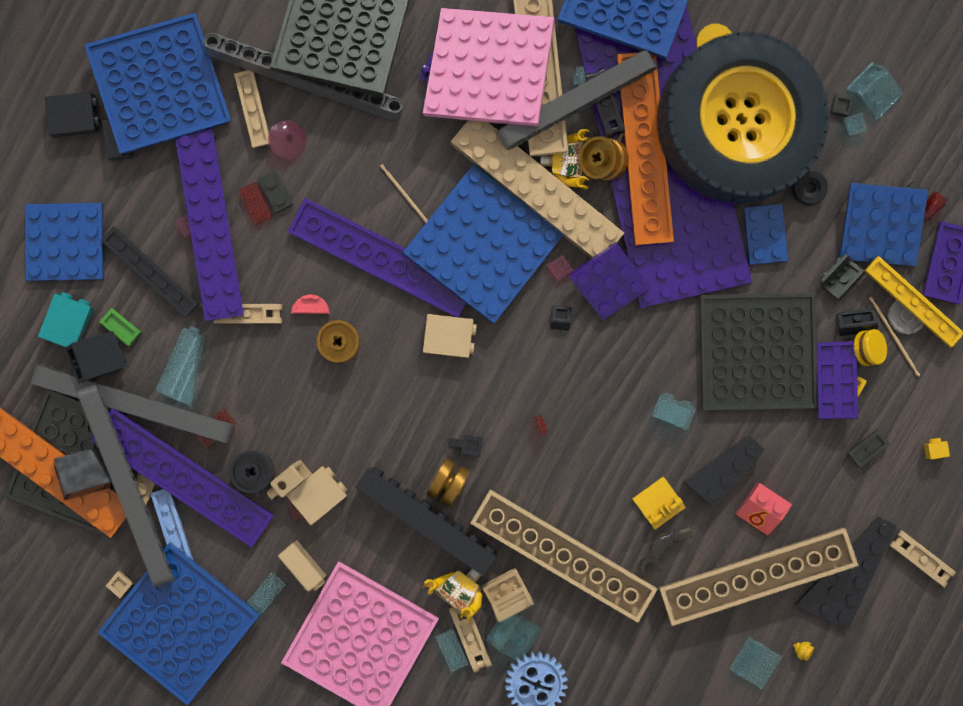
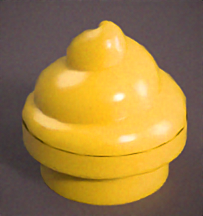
(803, 650)

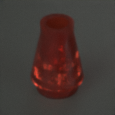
(934, 204)

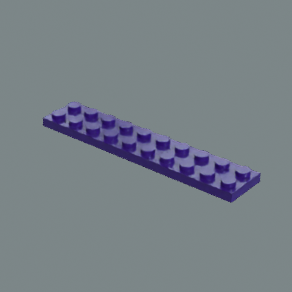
(209, 226)
(371, 254)
(190, 481)

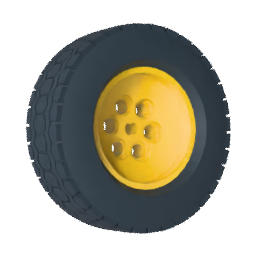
(780, 92)

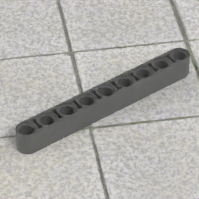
(580, 98)

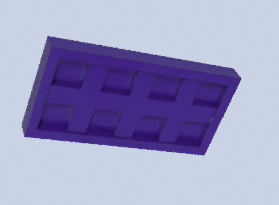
(837, 380)

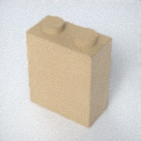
(449, 336)
(317, 494)
(303, 566)

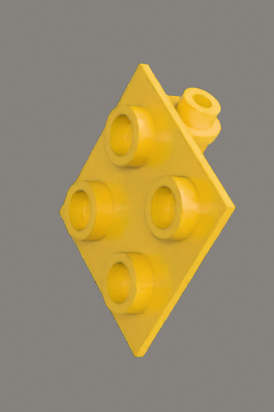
(659, 503)

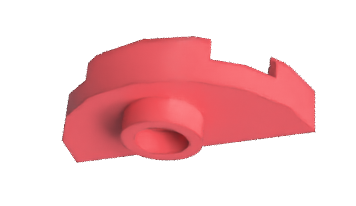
(310, 305)

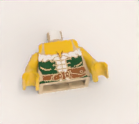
(566, 165)
(458, 591)

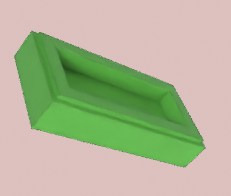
(120, 326)

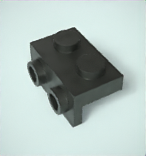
(841, 277)

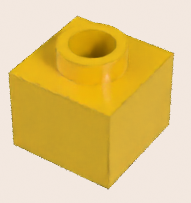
(936, 449)

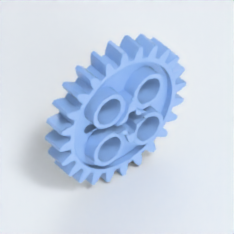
(543, 667)

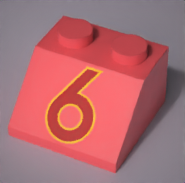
(763, 508)

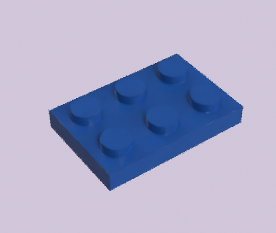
(765, 234)

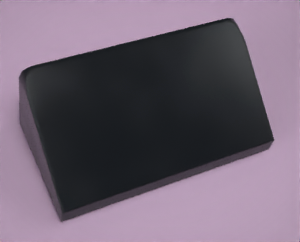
(856, 321)

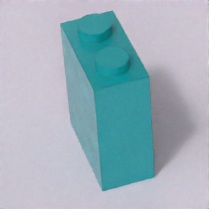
(66, 320)

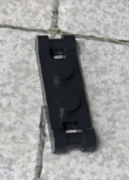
(608, 110)

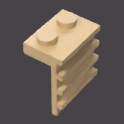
(507, 594)

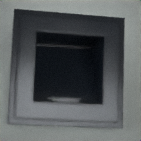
(560, 318)

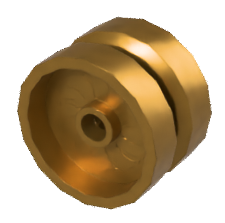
(603, 158)
(327, 341)
(449, 483)

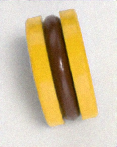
(870, 347)

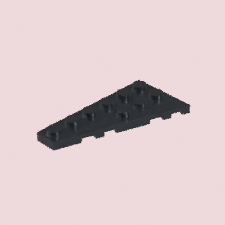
(841, 593)

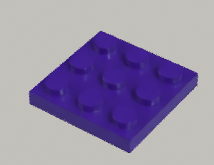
(609, 281)

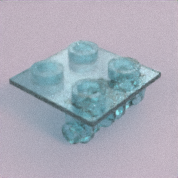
(755, 662)

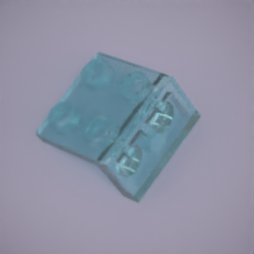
(876, 89)

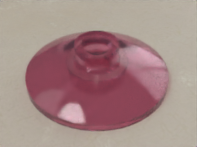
(280, 145)

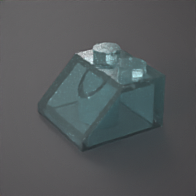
(514, 636)

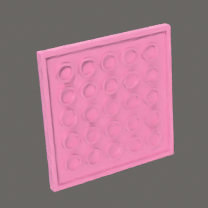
(489, 67)
(359, 639)

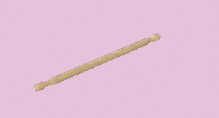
(404, 193)
(894, 336)

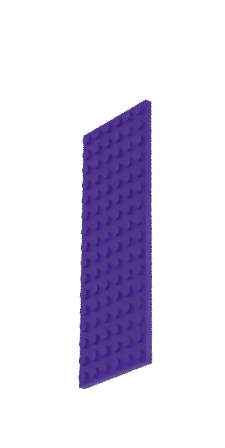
(706, 232)

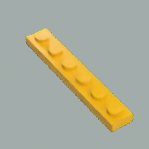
(914, 301)

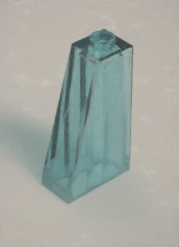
(183, 367)

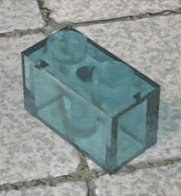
(673, 411)

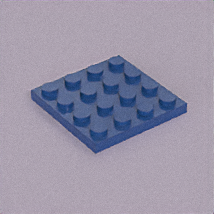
(883, 223)
(64, 242)

